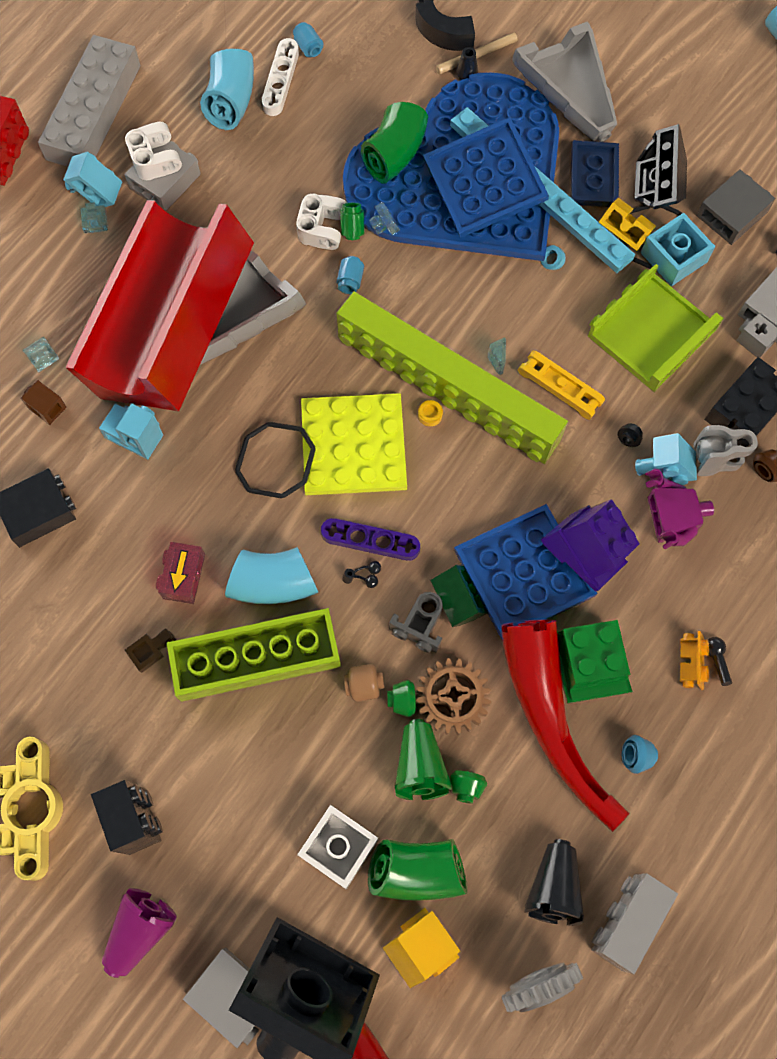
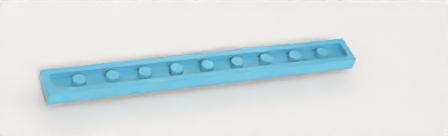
(564, 208)

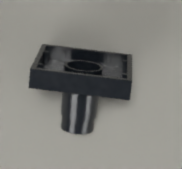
(304, 997)

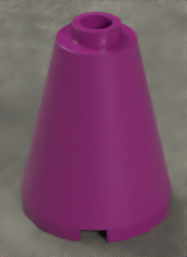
(135, 931)

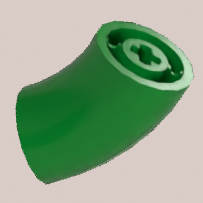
(395, 141)
(417, 871)

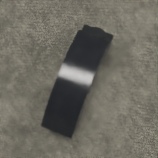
(443, 30)

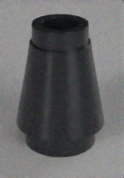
(467, 63)

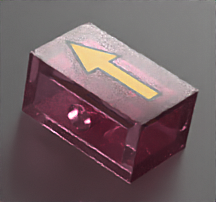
(181, 572)

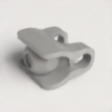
(719, 445)

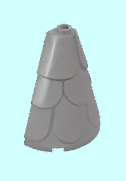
(572, 80)
(254, 306)

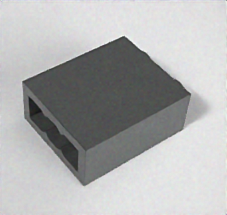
(735, 206)

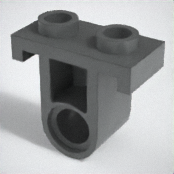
(419, 624)

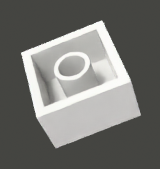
(338, 846)

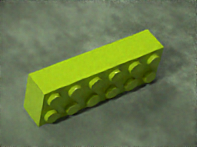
(253, 655)

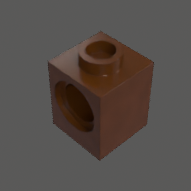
(43, 402)

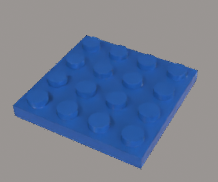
(485, 177)
(519, 574)

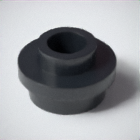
(630, 435)

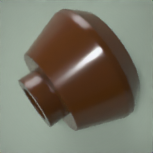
(766, 465)

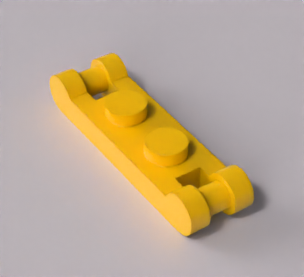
(561, 384)

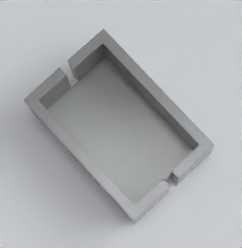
(633, 922)

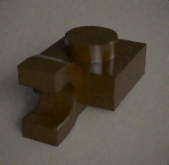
(147, 651)

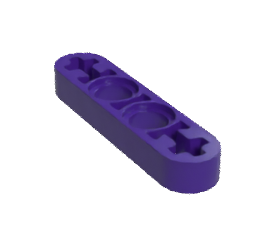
(369, 543)

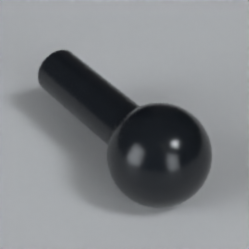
(717, 650)

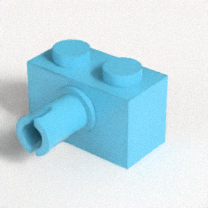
(92, 180)
(672, 457)

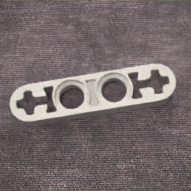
(278, 76)

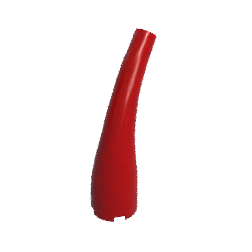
(537, 680)

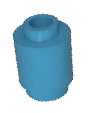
(308, 40)
(350, 274)

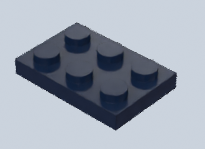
(594, 173)

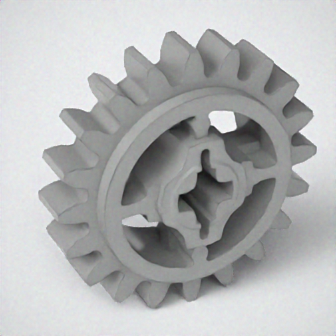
(542, 987)

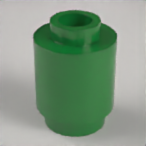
(352, 221)

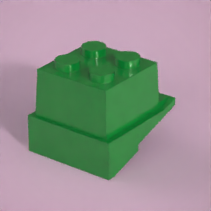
(593, 662)

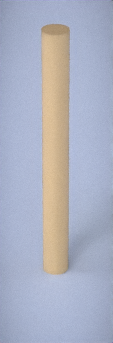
(481, 51)

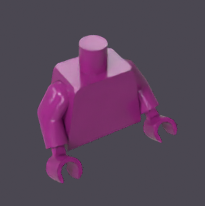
(675, 510)

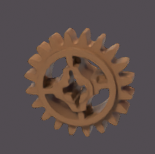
(466, 694)

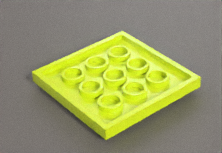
(355, 444)

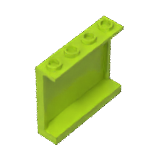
(652, 329)

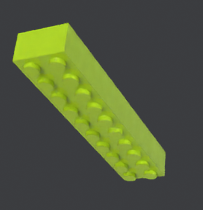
(450, 378)

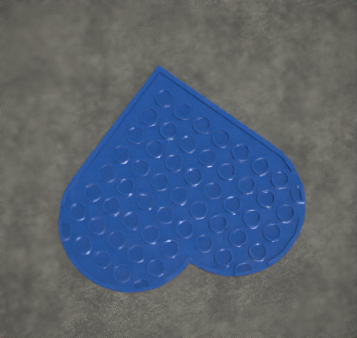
(414, 196)

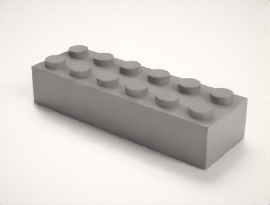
(90, 100)

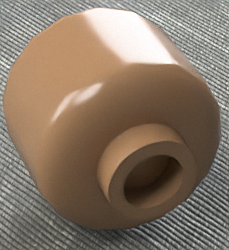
(363, 682)

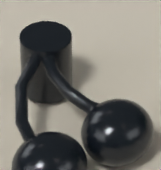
(371, 580)

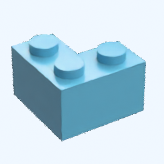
(132, 429)

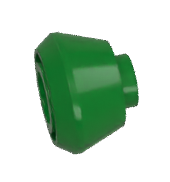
(402, 698)
(467, 786)

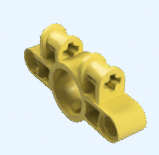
(15, 780)

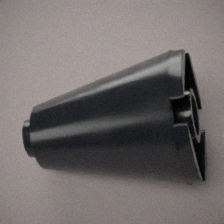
(556, 887)

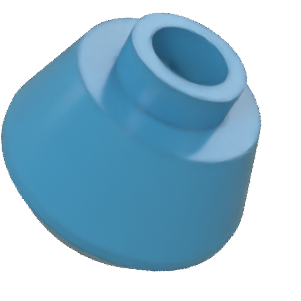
(638, 754)

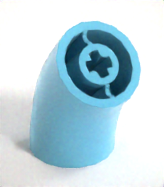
(228, 88)
(270, 578)

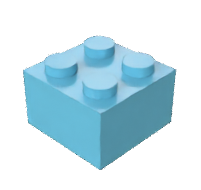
(677, 249)

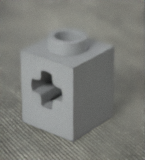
(757, 335)

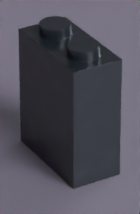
(35, 507)

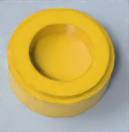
(430, 413)

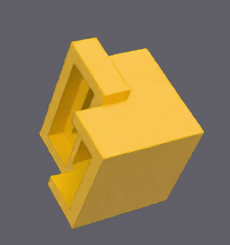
(422, 948)

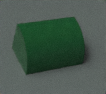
(458, 596)

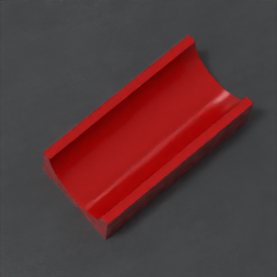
(160, 308)

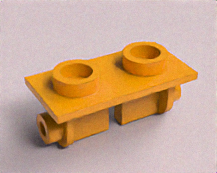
(694, 649)

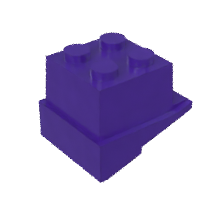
(593, 542)

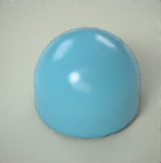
(560, 258)

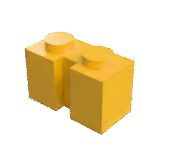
(625, 226)

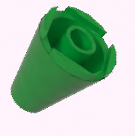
(420, 764)

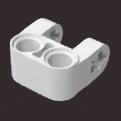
(140, 146)
(318, 235)

